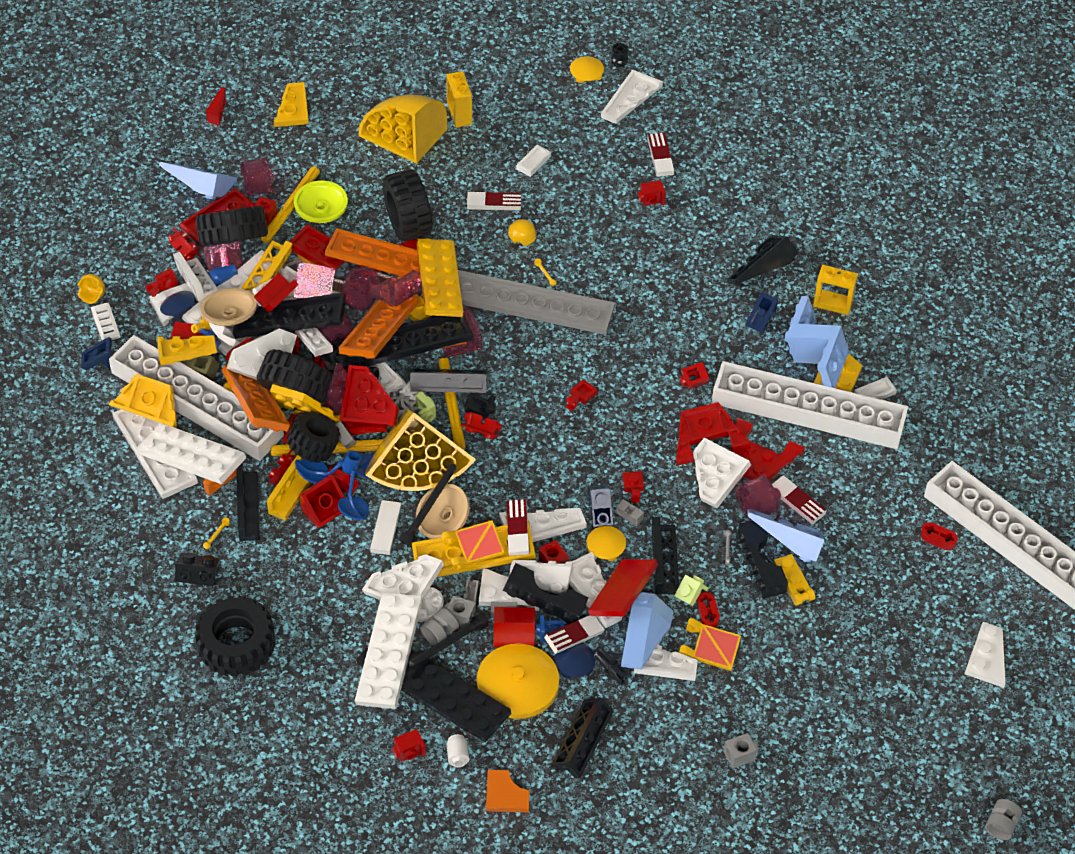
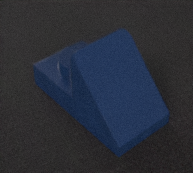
(762, 312)
(97, 354)

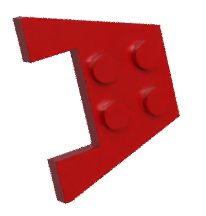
(709, 423)
(762, 459)

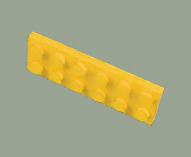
(439, 277)
(438, 550)

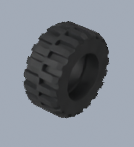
(407, 205)
(231, 225)
(295, 374)
(229, 614)

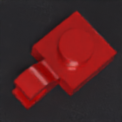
(164, 281)
(580, 393)
(634, 484)

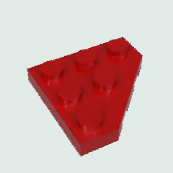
(366, 400)

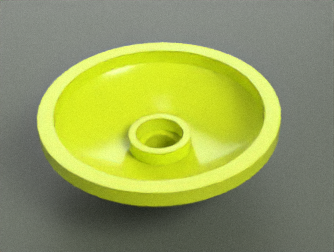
(320, 201)

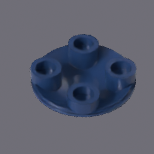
(178, 303)
(575, 661)

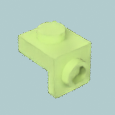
(426, 407)
(690, 589)

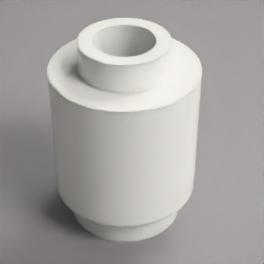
(457, 751)

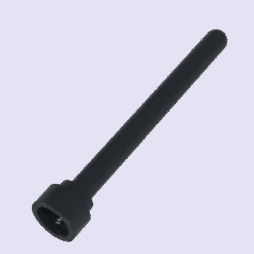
(408, 536)
(477, 623)

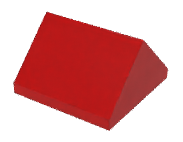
(321, 501)
(514, 626)

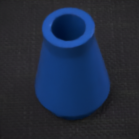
(222, 274)

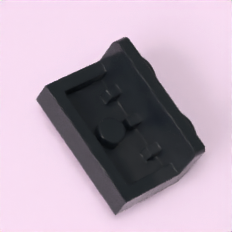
(196, 569)

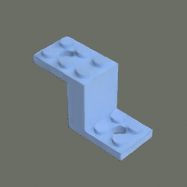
(817, 343)

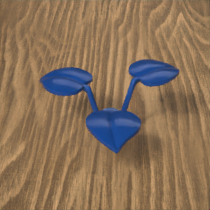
(353, 463)

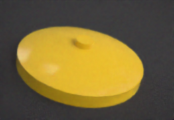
(519, 679)

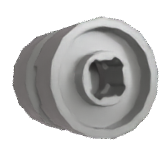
(439, 627)
(1003, 819)

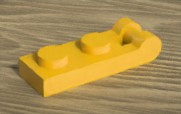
(795, 579)

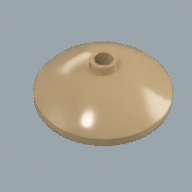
(228, 307)
(450, 502)

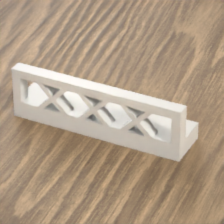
(194, 281)

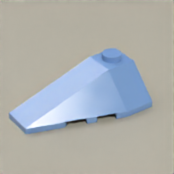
(203, 182)
(799, 539)
(647, 625)

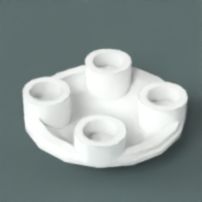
(431, 604)

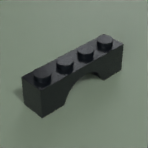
(769, 578)
(523, 586)

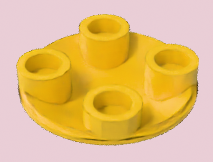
(586, 69)
(606, 542)

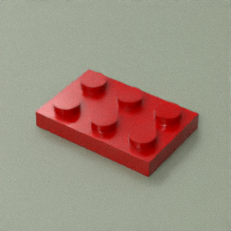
(312, 246)

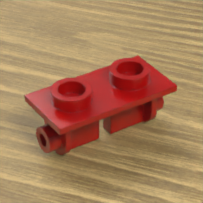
(188, 249)
(474, 424)
(276, 474)

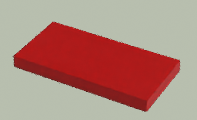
(230, 201)
(623, 587)

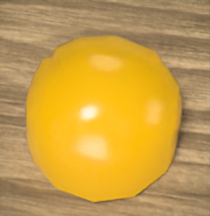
(522, 231)
(91, 288)

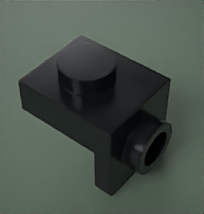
(480, 405)

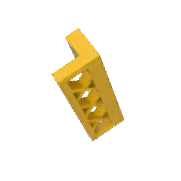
(276, 264)
(287, 492)

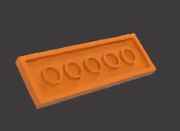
(372, 253)
(377, 328)
(256, 402)

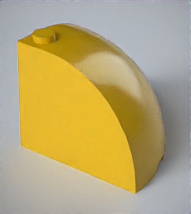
(405, 125)
(415, 456)

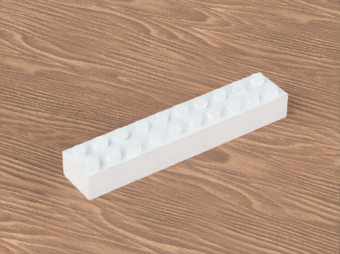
(196, 397)
(810, 405)
(1005, 529)

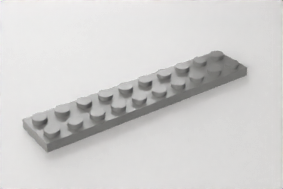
(535, 302)

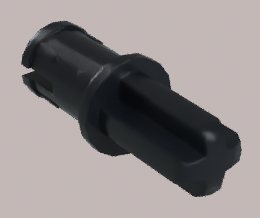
(611, 666)

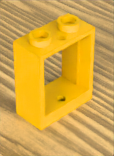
(459, 99)
(831, 300)

